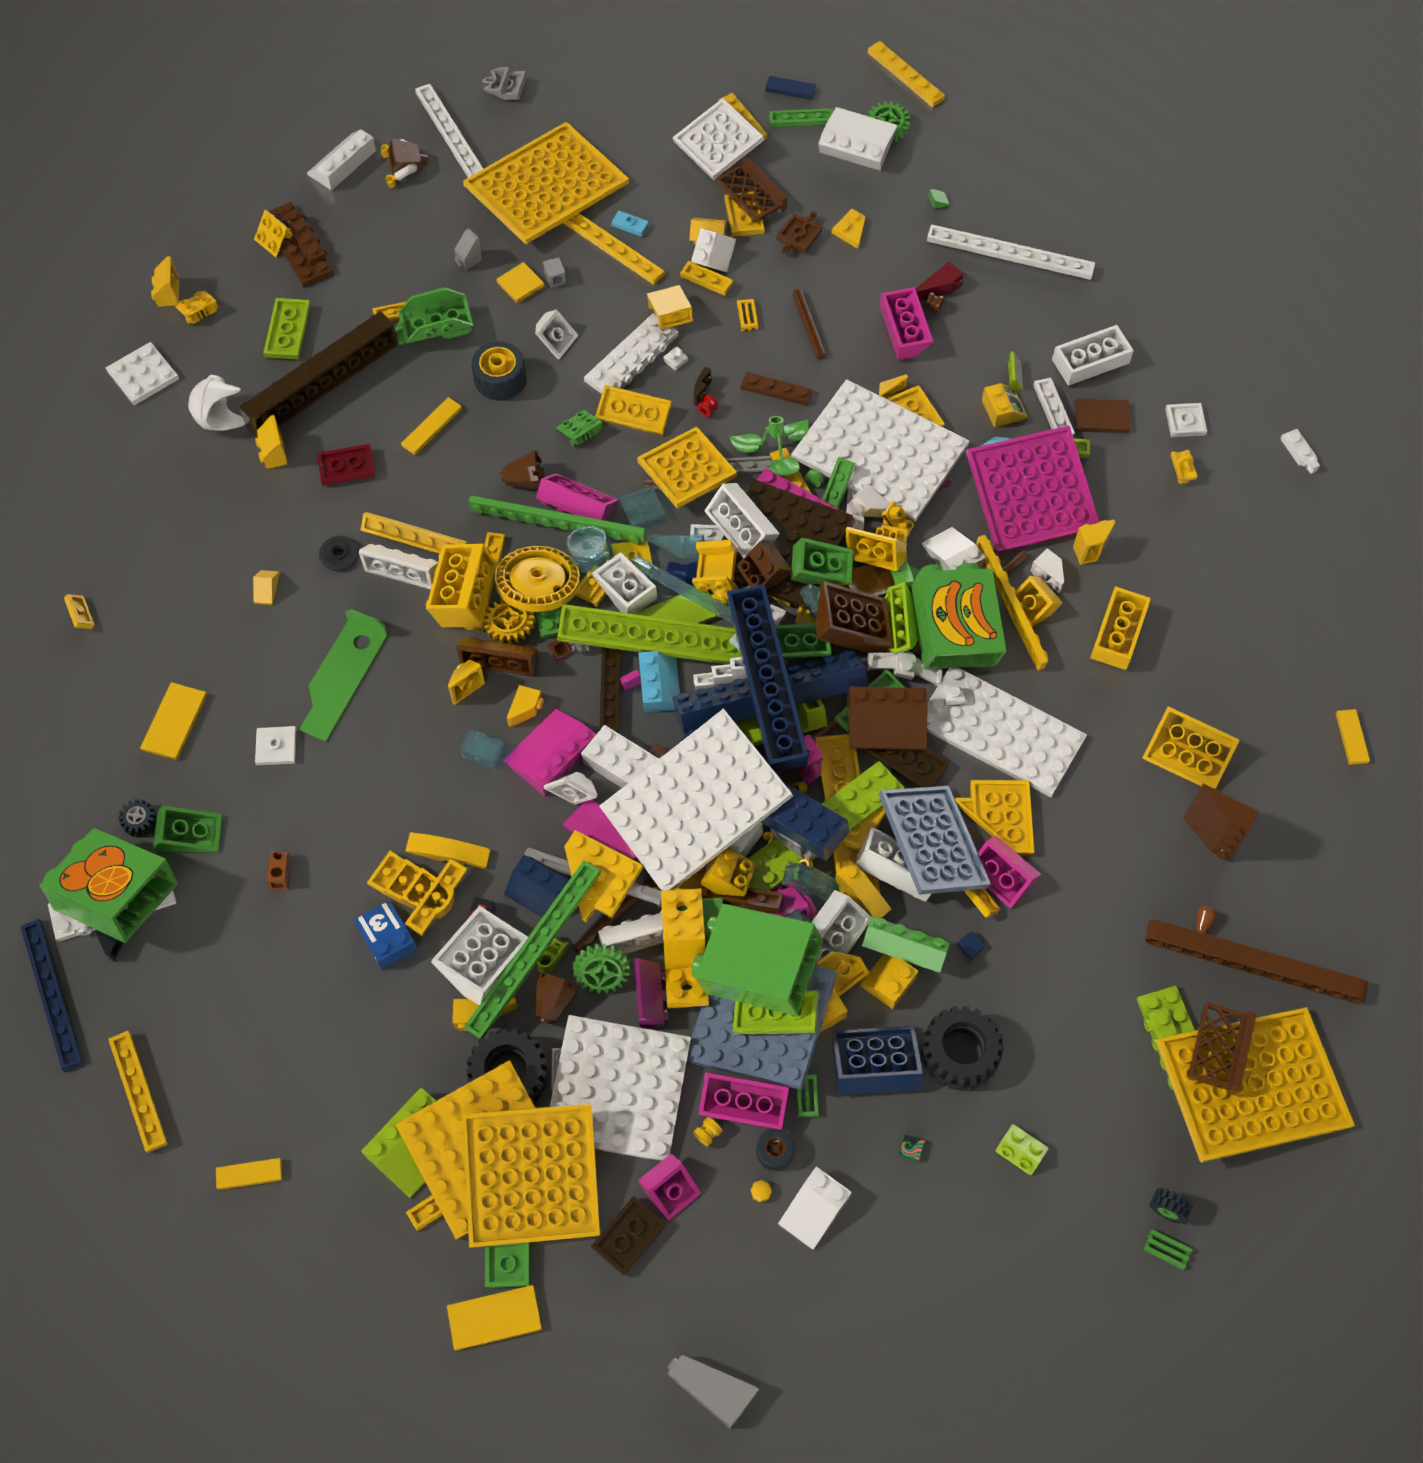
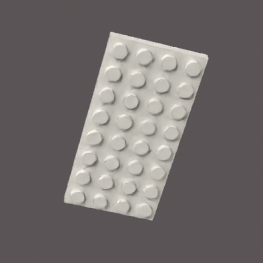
(1004, 732)

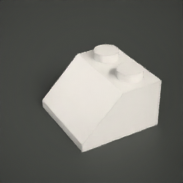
(713, 250)

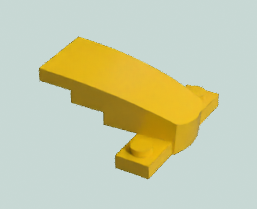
(418, 888)

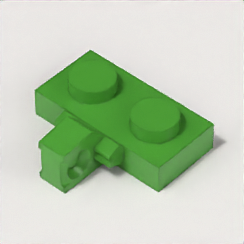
(548, 623)

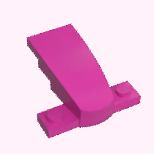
(593, 822)

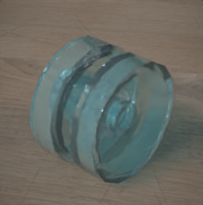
(588, 548)

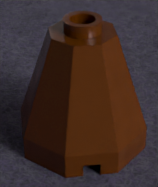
(524, 471)
(553, 997)

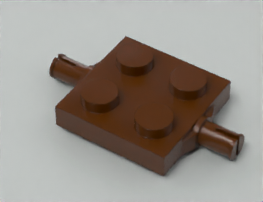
(799, 232)

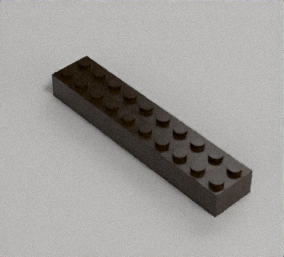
(321, 373)

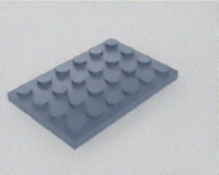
(934, 840)

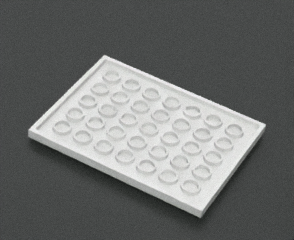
(892, 447)
(695, 801)

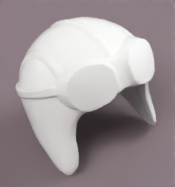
(209, 405)

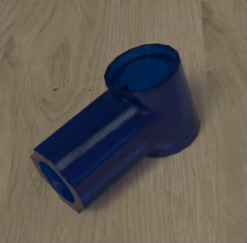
(683, 571)

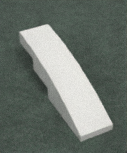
(720, 674)

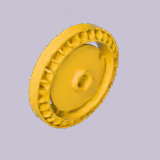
(534, 576)

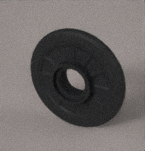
(342, 562)

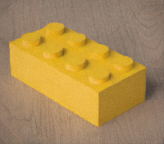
(1120, 628)

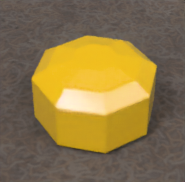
(761, 1191)

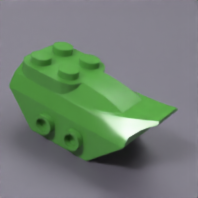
(434, 315)

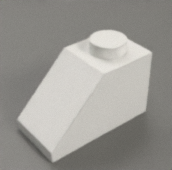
(869, 502)

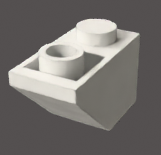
(1050, 569)

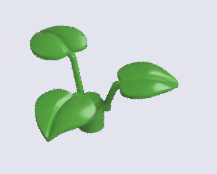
(750, 443)

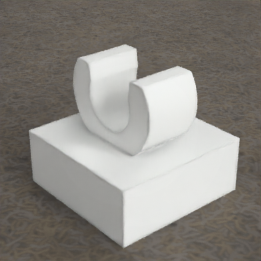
(675, 358)

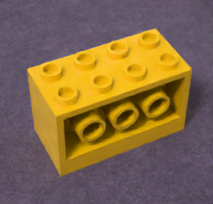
(461, 585)

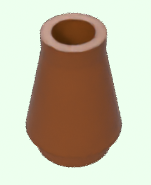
(1205, 919)

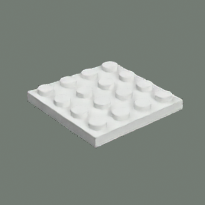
(718, 139)

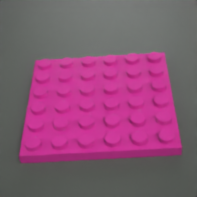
(1032, 488)

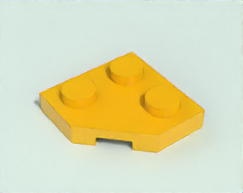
(848, 967)

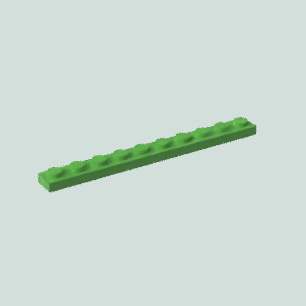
(556, 519)
(532, 950)

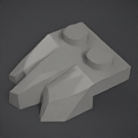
(505, 83)

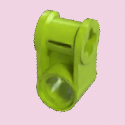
(554, 954)

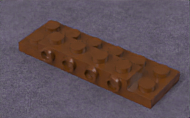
(303, 248)

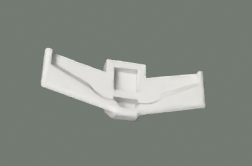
(904, 666)

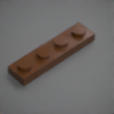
(776, 388)
(754, 899)

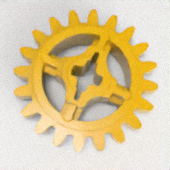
(510, 622)

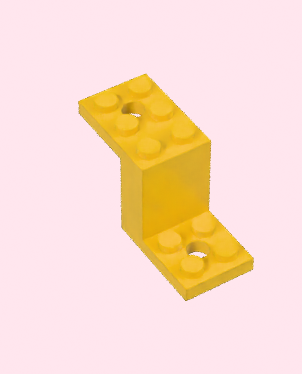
(682, 942)

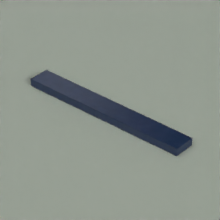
(52, 995)

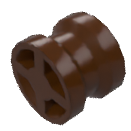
(934, 302)

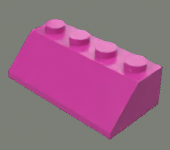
(905, 322)
(575, 498)
(743, 1100)

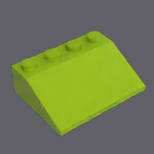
(389, 1152)

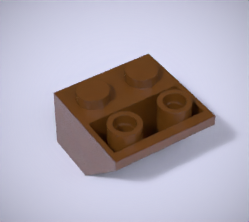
(764, 565)

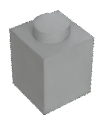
(554, 272)

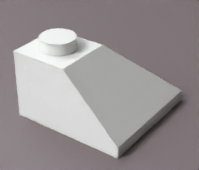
(555, 333)
(573, 788)

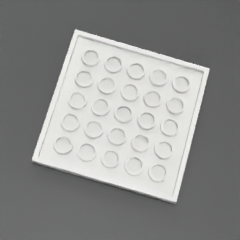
(628, 1078)

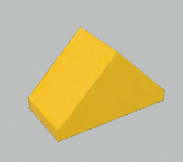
(265, 587)

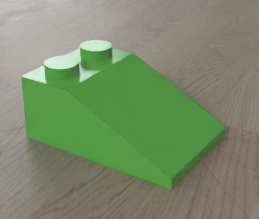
(821, 562)
(186, 830)

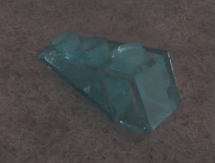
(809, 880)

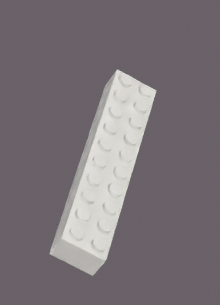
(623, 761)

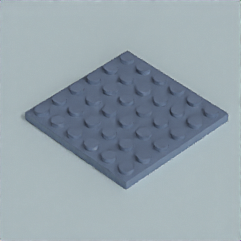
(765, 1057)

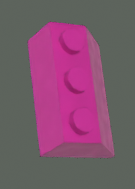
(1006, 871)

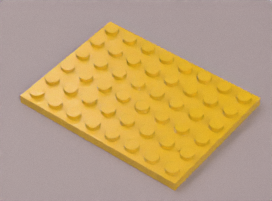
(546, 182)
(1283, 1093)

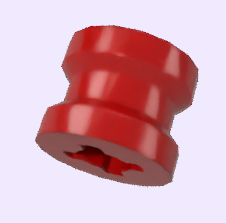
(707, 406)

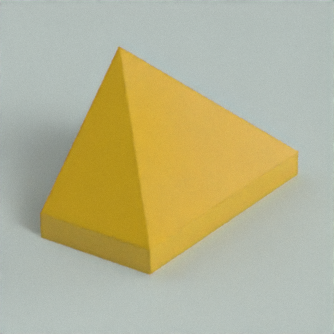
(893, 386)

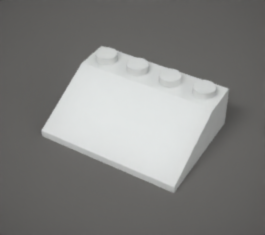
(857, 138)
(478, 954)

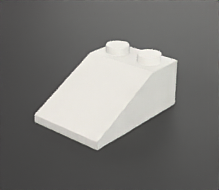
(953, 549)
(625, 585)
(815, 1208)

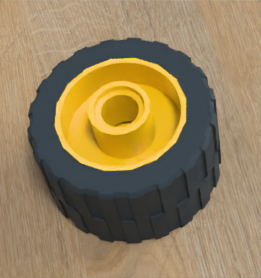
(498, 370)

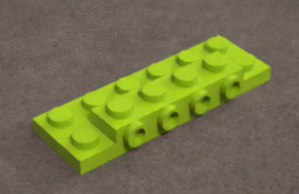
(1164, 1016)

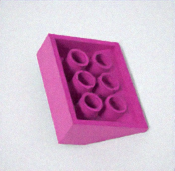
(550, 750)

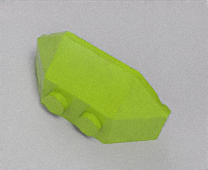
(901, 618)

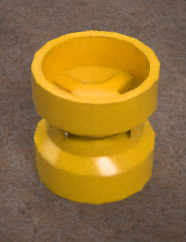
(707, 1131)

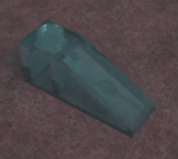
(679, 545)

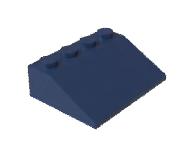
(877, 1060)

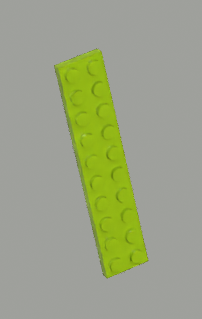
(646, 634)
(854, 802)

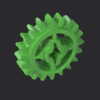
(890, 113)
(614, 968)

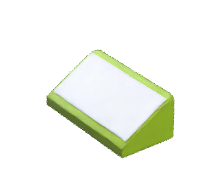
(1015, 372)

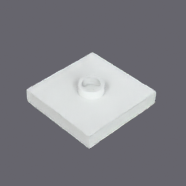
(275, 745)

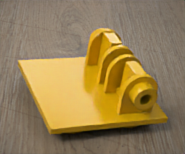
(271, 233)
(193, 306)

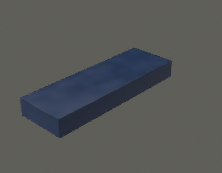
(790, 87)

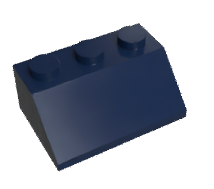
(534, 886)

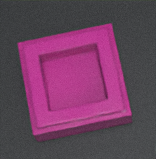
(630, 680)

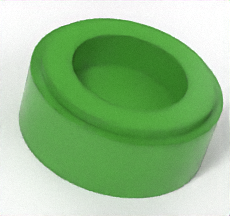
(814, 478)

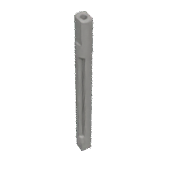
(562, 865)

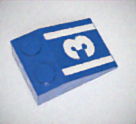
(385, 934)

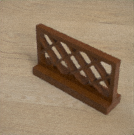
(762, 185)
(1238, 1056)

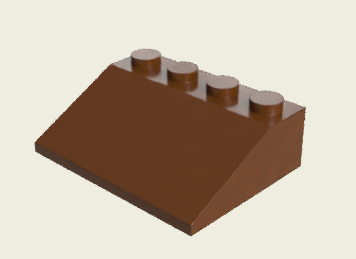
(853, 619)
(887, 718)
(1220, 821)

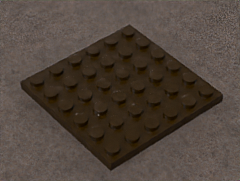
(794, 519)

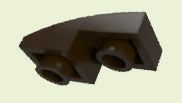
(701, 385)

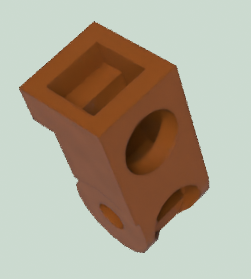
(278, 871)

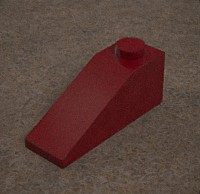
(941, 282)

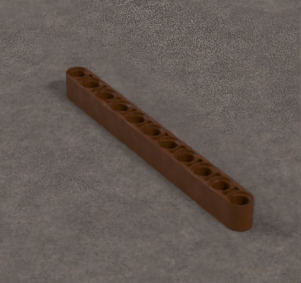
(1257, 961)

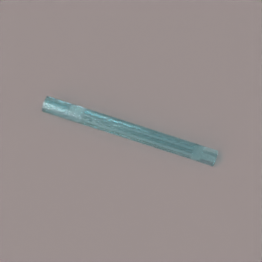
(682, 588)

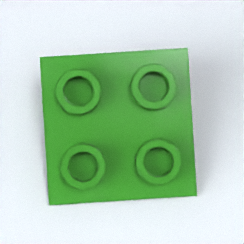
(580, 427)

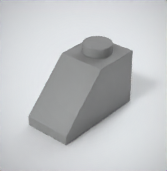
(468, 250)

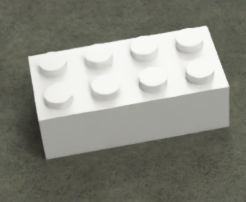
(1092, 355)

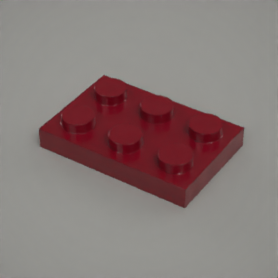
(346, 464)

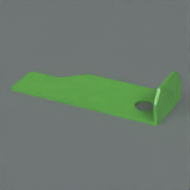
(342, 673)

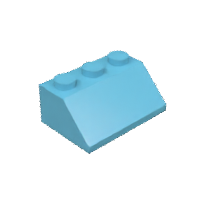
(658, 681)

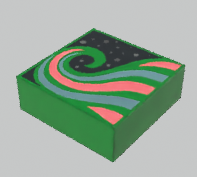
(911, 1148)

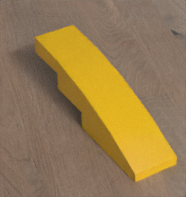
(443, 849)

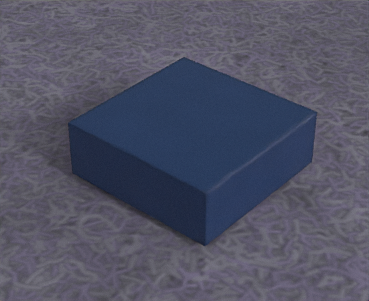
(970, 945)

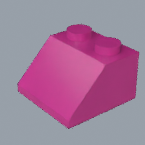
(669, 1186)

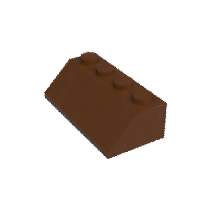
(499, 656)

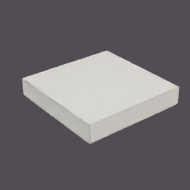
(1186, 420)

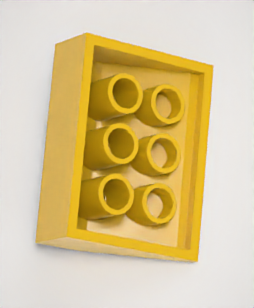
(1190, 748)

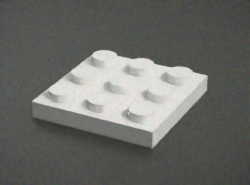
(142, 373)

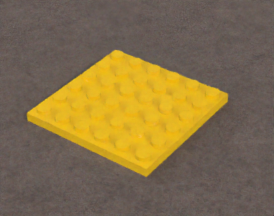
(436, 1136)
(530, 1175)

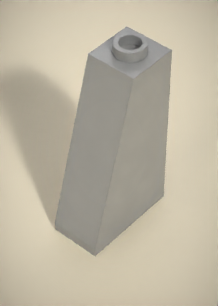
(715, 1390)

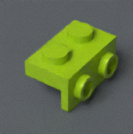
(1021, 1149)

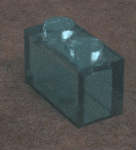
(483, 750)

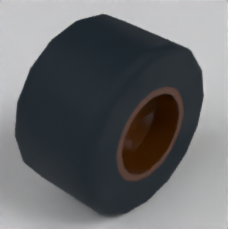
(775, 1142)

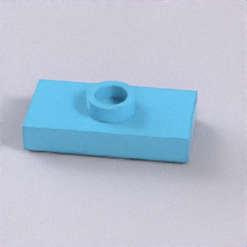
(630, 223)

